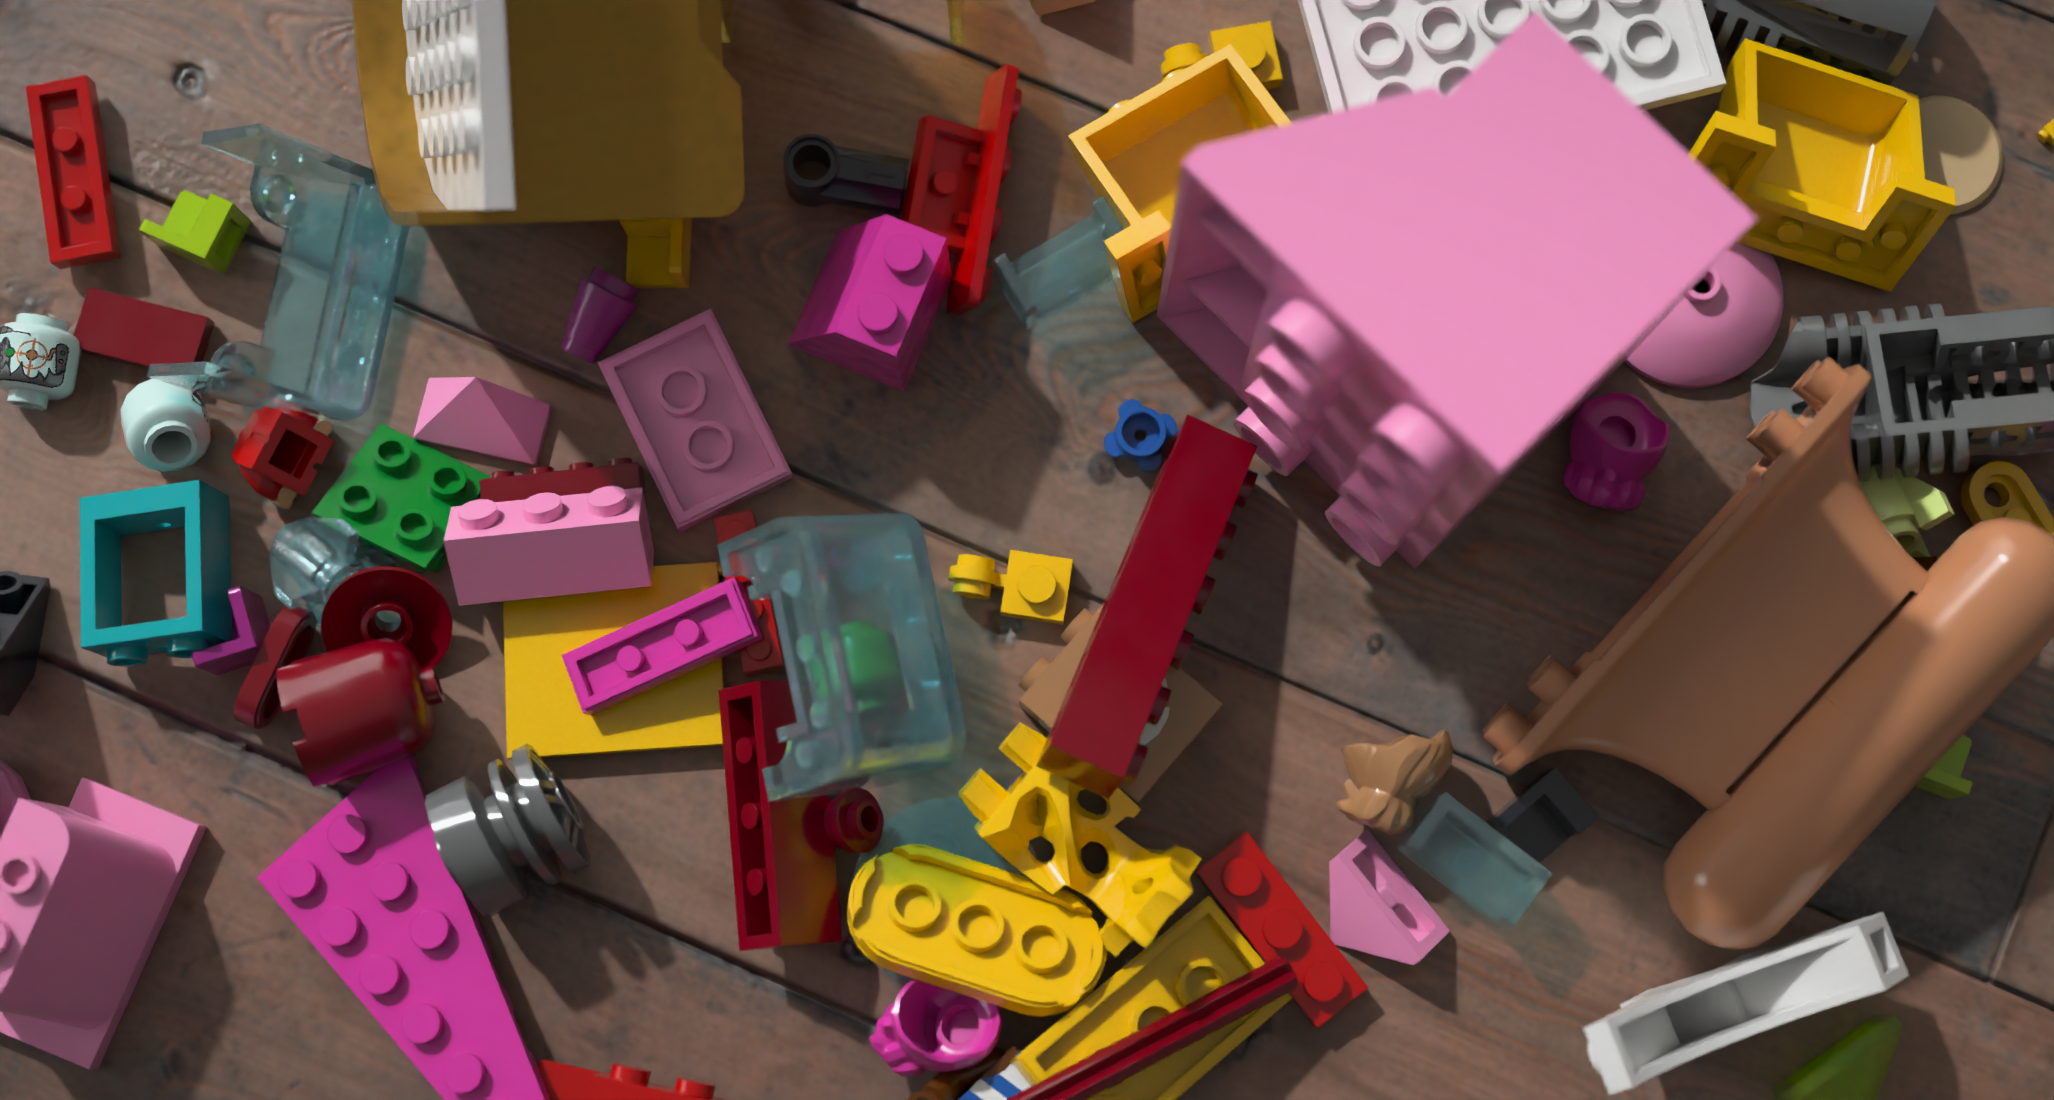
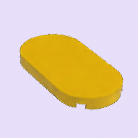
(975, 930)

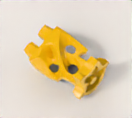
(1138, 882)

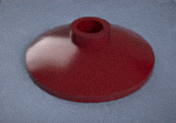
(424, 613)

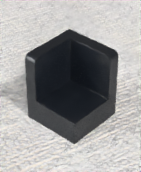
(1544, 815)

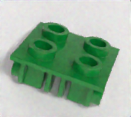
(401, 497)

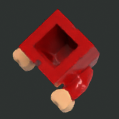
(280, 451)

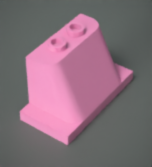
(83, 912)

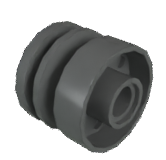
(494, 837)

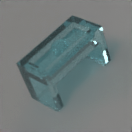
(1059, 268)
(1474, 861)

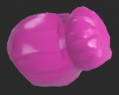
(1613, 449)
(935, 1030)

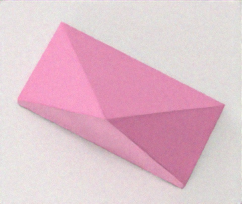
(482, 419)
(1378, 906)

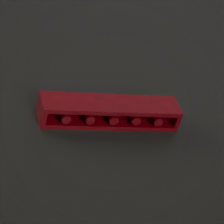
(1147, 610)

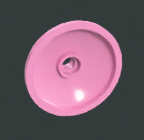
(1720, 331)

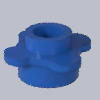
(1134, 418)

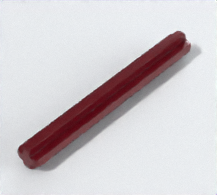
(1167, 1035)

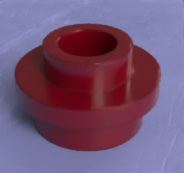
(854, 821)

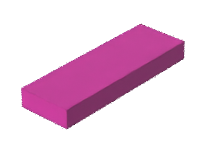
(662, 646)

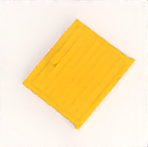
(540, 694)

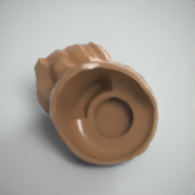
(1392, 778)

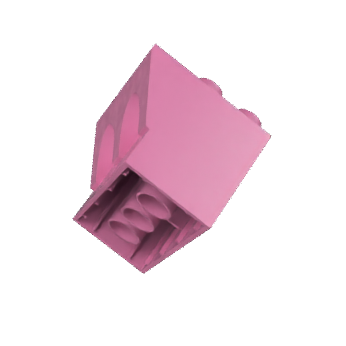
(1436, 278)

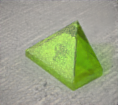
(1848, 1068)

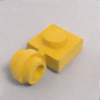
(1252, 42)
(1032, 587)

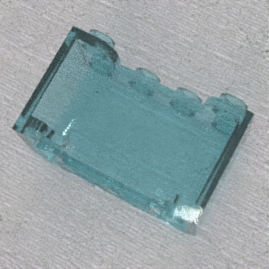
(857, 648)

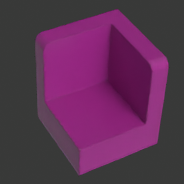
(249, 630)

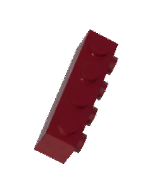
(777, 847)

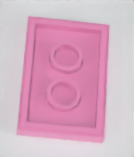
(695, 420)

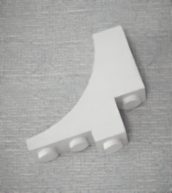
(1742, 999)

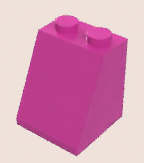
(876, 299)

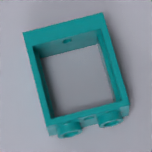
(206, 521)

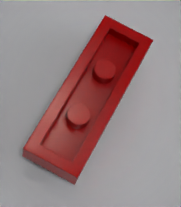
(72, 172)
(1281, 926)

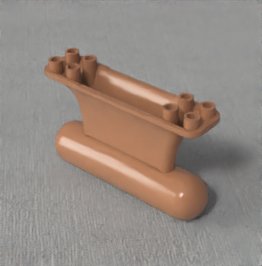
(1794, 670)

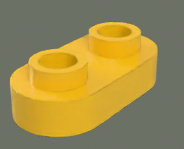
(2016, 493)

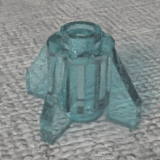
(314, 557)

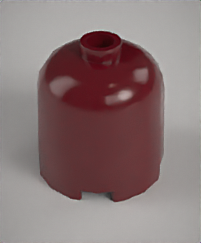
(359, 708)

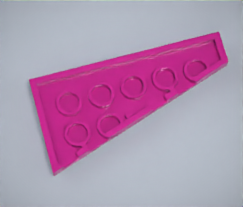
(406, 938)

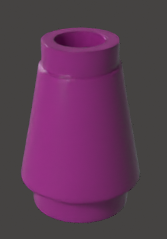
(598, 314)

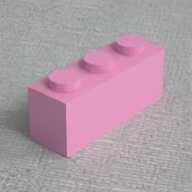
(549, 545)

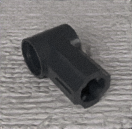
(852, 179)

